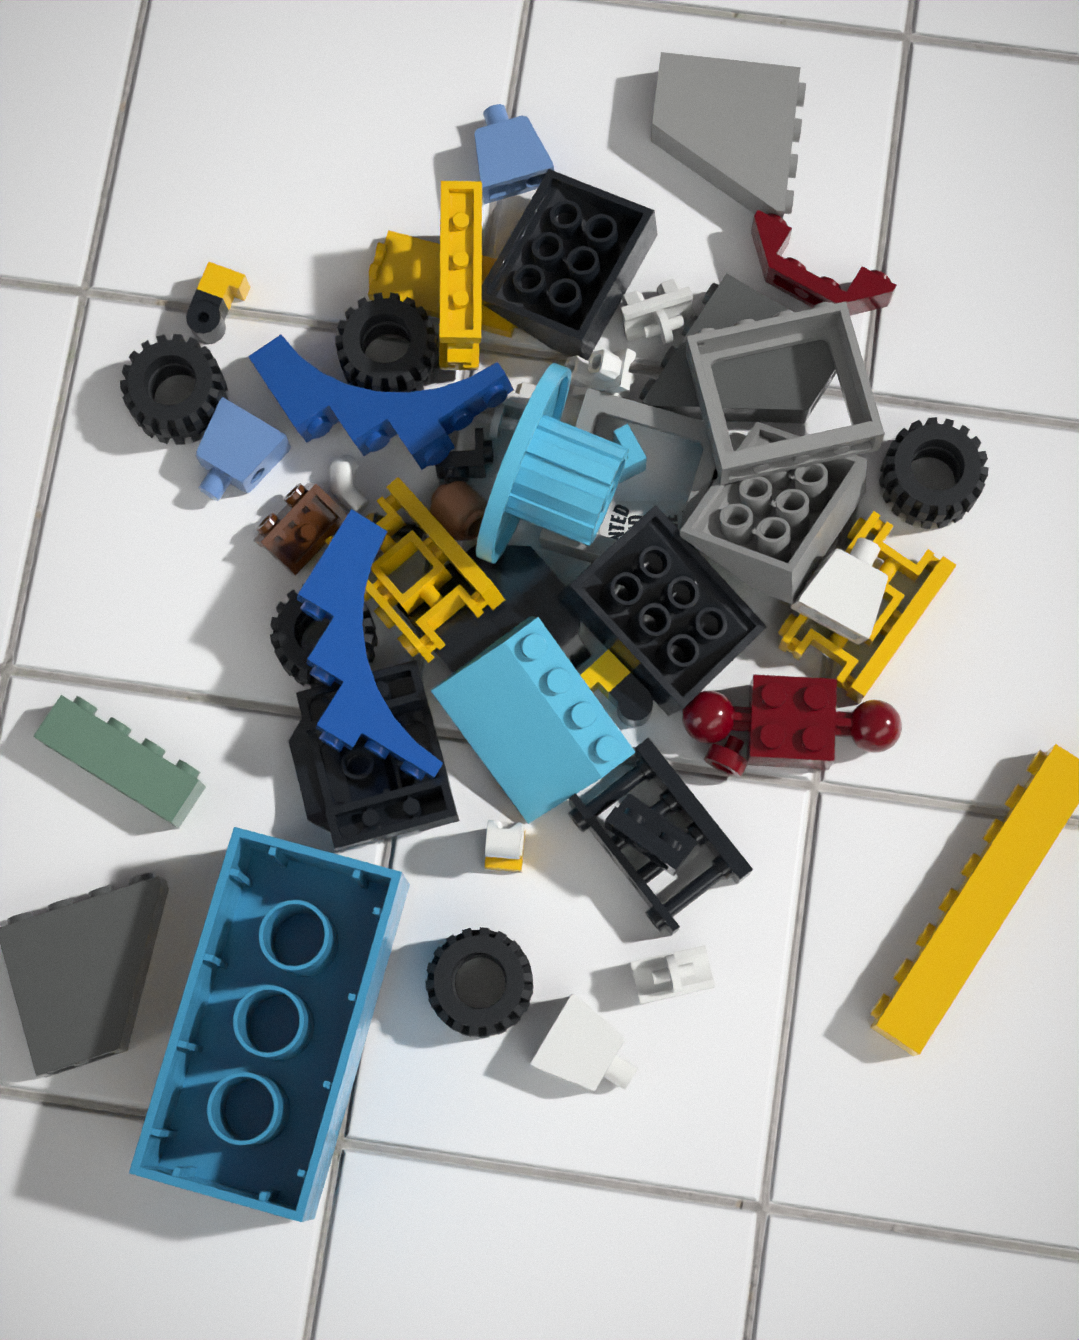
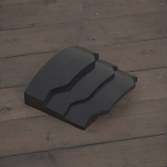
(528, 590)
(355, 790)

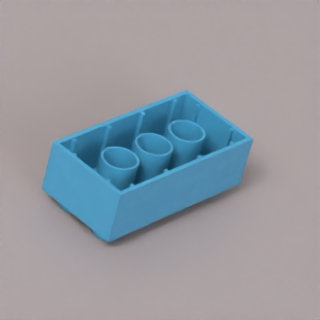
(271, 1026)

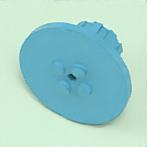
(551, 474)

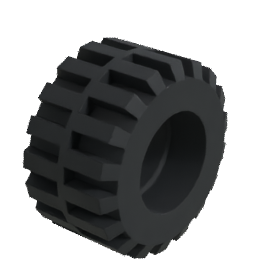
(381, 318)
(157, 364)
(947, 445)
(288, 634)
(458, 951)

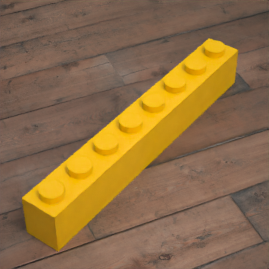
(981, 903)

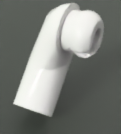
(342, 486)

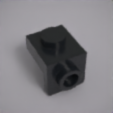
(468, 463)

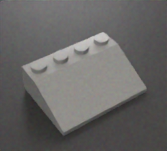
(777, 524)

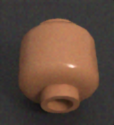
(458, 509)

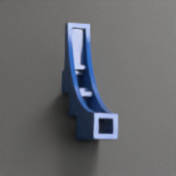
(373, 417)
(358, 709)

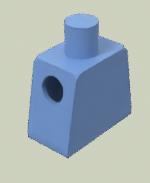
(509, 155)
(238, 450)

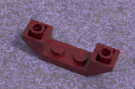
(771, 237)

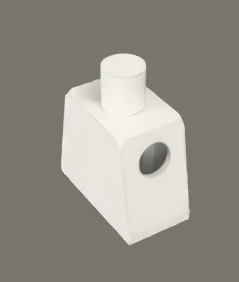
(845, 592)
(583, 1049)

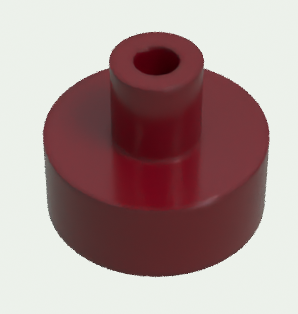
(727, 758)

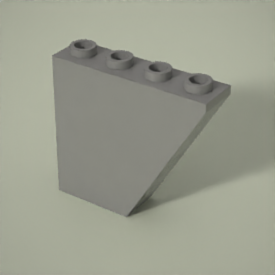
(732, 125)

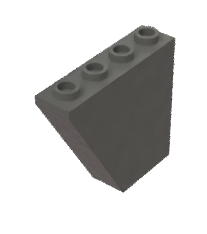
(753, 388)
(83, 971)

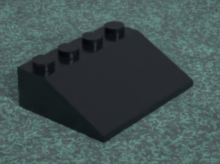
(569, 263)
(662, 611)

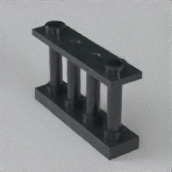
(674, 799)

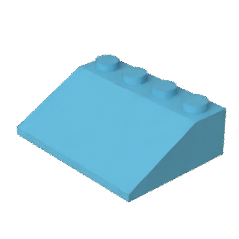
(532, 719)

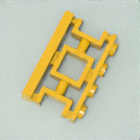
(460, 275)
(437, 550)
(891, 624)

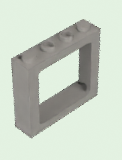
(787, 328)
(601, 403)

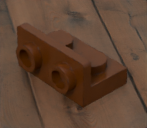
(300, 526)

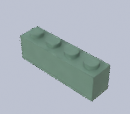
(121, 761)

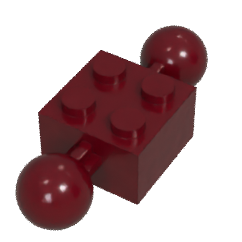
(792, 721)

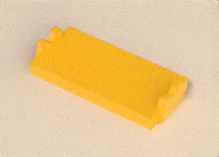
(413, 271)

